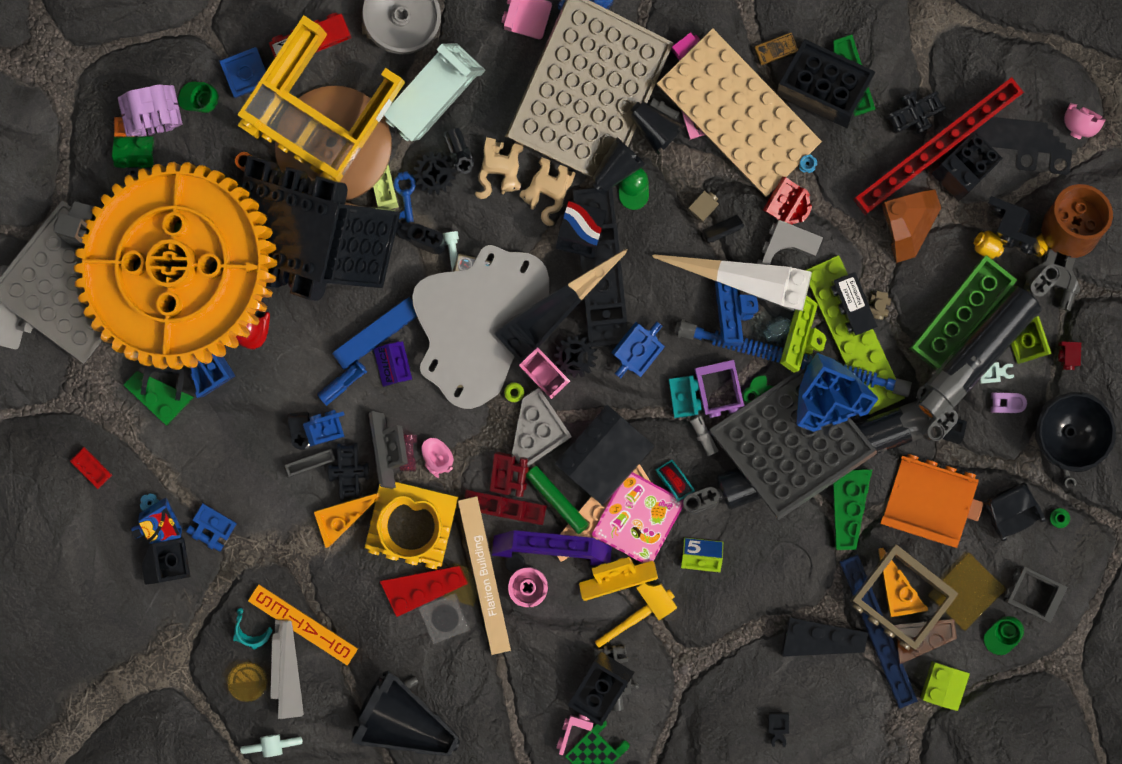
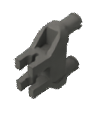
(1066, 282)

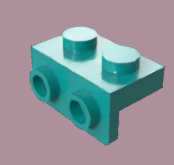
(684, 396)

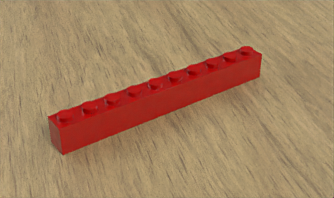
(938, 146)

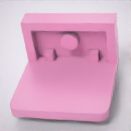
(527, 17)

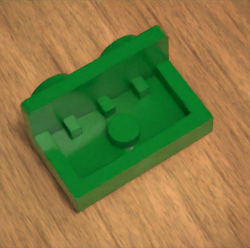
(133, 152)

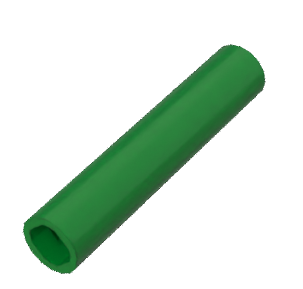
(557, 500)

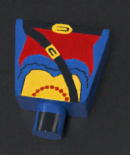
(158, 523)

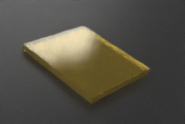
(975, 588)

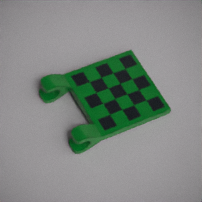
(595, 749)

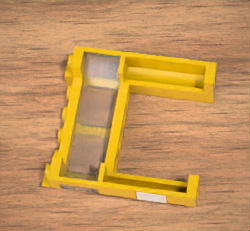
(298, 125)

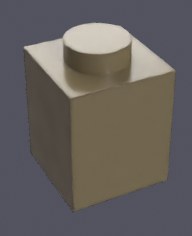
(704, 206)

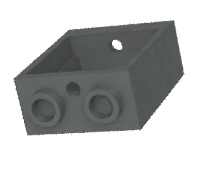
(1053, 602)

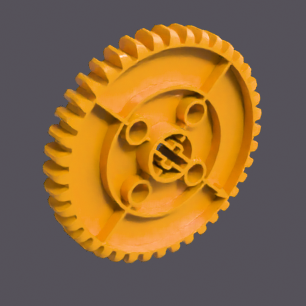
(209, 308)

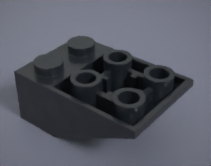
(967, 166)

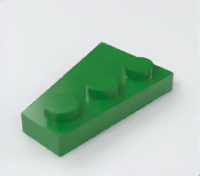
(158, 397)

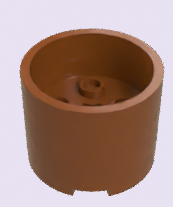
(1077, 220)

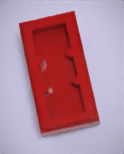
(91, 468)

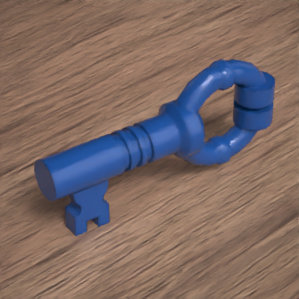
(407, 213)

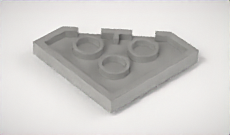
(537, 428)

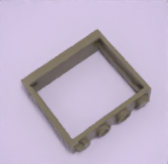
(889, 629)

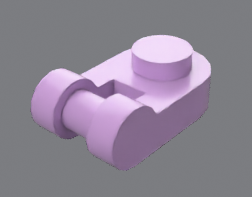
(1014, 403)

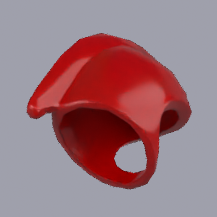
(257, 333)

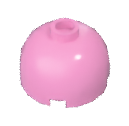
(1082, 122)

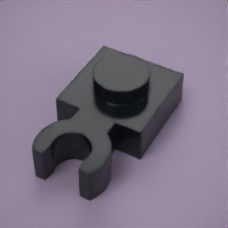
(778, 725)

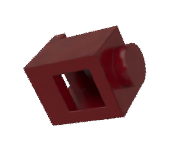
(1070, 355)

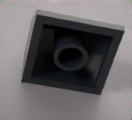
(165, 562)

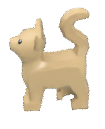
(499, 164)
(550, 186)

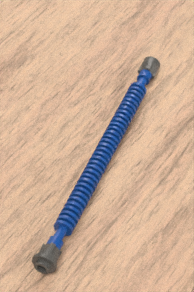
(691, 331)

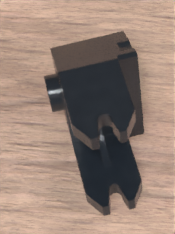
(179, 374)

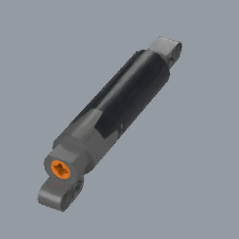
(981, 351)

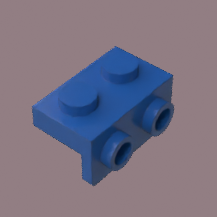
(324, 429)

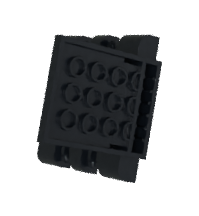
(317, 232)

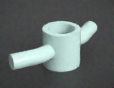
(271, 745)

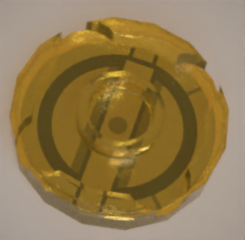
(247, 681)

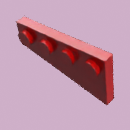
(418, 589)

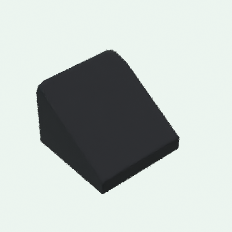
(957, 432)

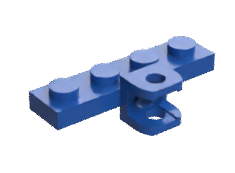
(732, 311)

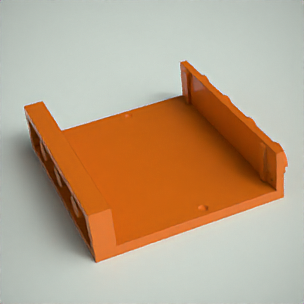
(930, 501)

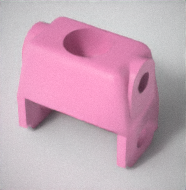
(544, 373)

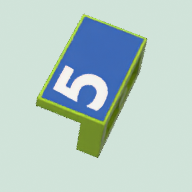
(702, 555)

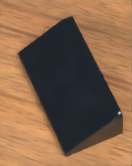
(723, 229)

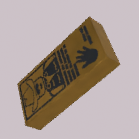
(776, 49)

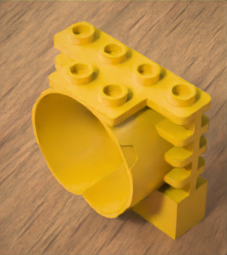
(438, 504)

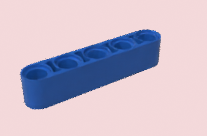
(375, 333)

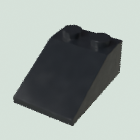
(601, 688)

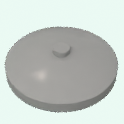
(401, 24)

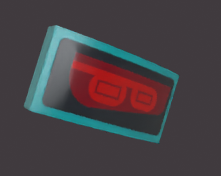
(675, 480)

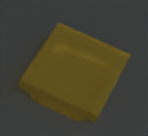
(468, 593)

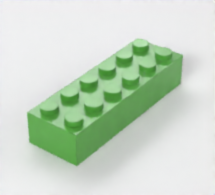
(963, 312)

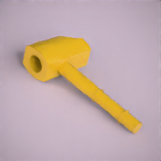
(658, 602)

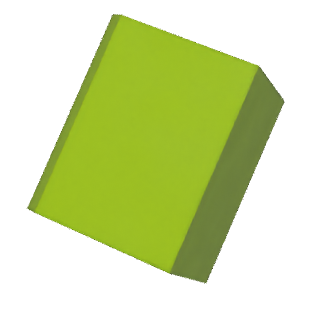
(1031, 343)

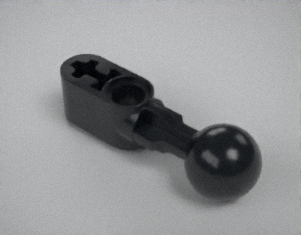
(408, 231)

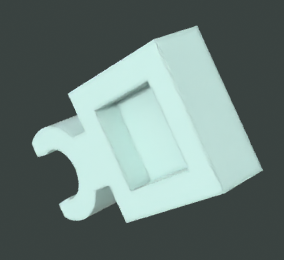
(994, 373)

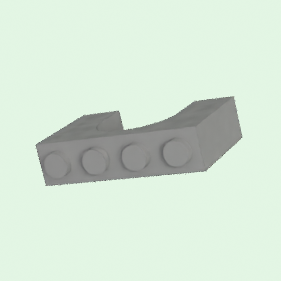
(789, 237)

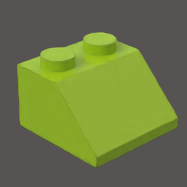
(944, 686)

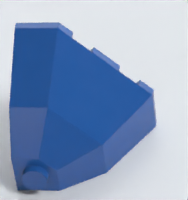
(831, 394)

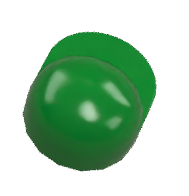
(198, 97)
(634, 190)
(1004, 635)

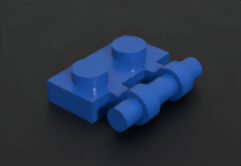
(213, 521)

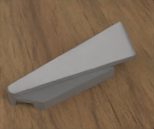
(284, 672)

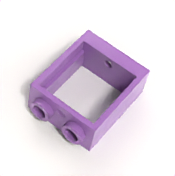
(732, 408)

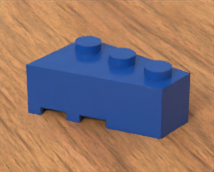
(211, 376)

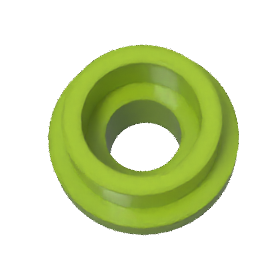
(509, 397)

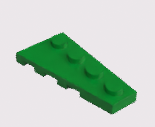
(847, 48)
(849, 507)

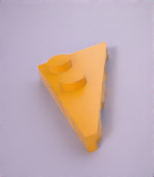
(338, 518)
(900, 595)

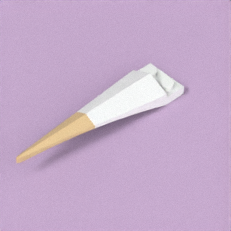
(772, 283)

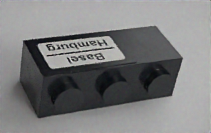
(853, 304)

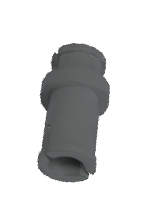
(664, 108)

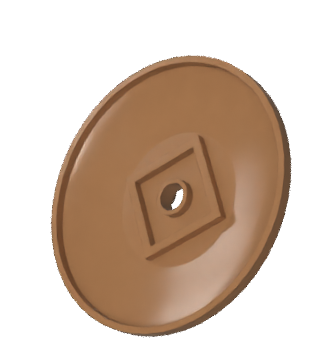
(344, 107)

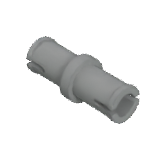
(704, 435)

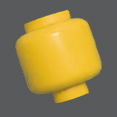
(988, 244)

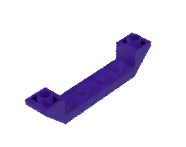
(551, 544)

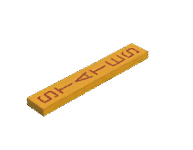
(303, 624)

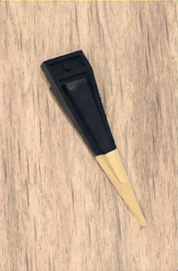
(535, 324)

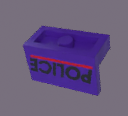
(392, 363)

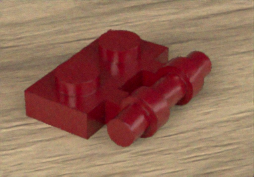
(502, 474)

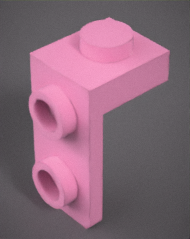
(581, 721)

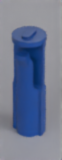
(341, 383)

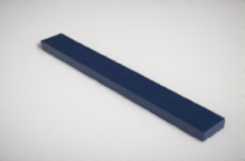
(882, 643)

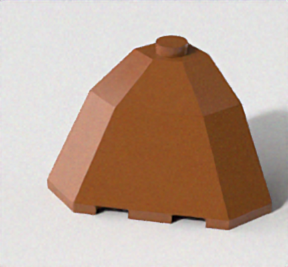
(910, 221)

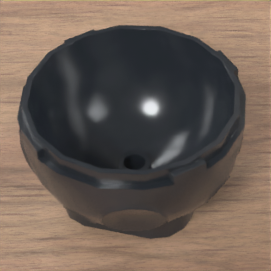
(1091, 426)

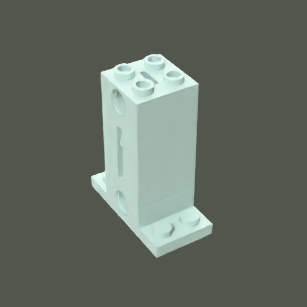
(433, 91)

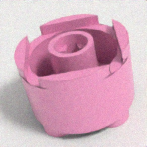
(528, 598)

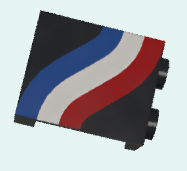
(581, 229)

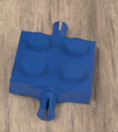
(638, 349)

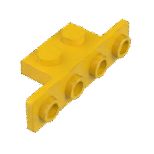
(616, 577)

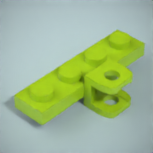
(801, 337)

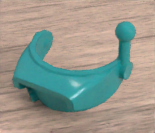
(253, 642)

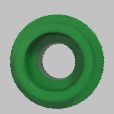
(1053, 518)

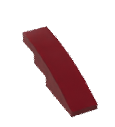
(509, 507)

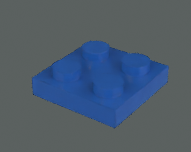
(243, 71)

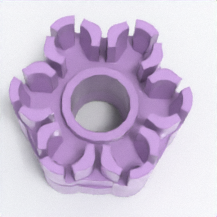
(149, 109)

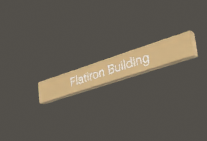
(484, 575)

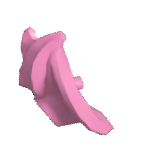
(437, 456)

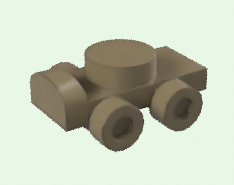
(880, 301)

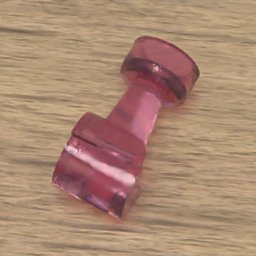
(411, 466)

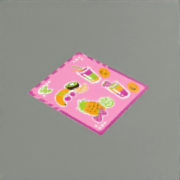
(638, 518)

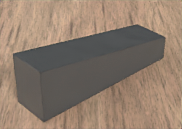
(309, 463)

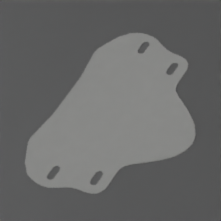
(461, 319)

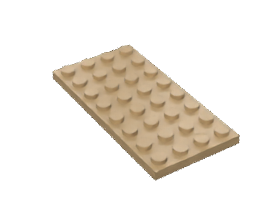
(738, 112)

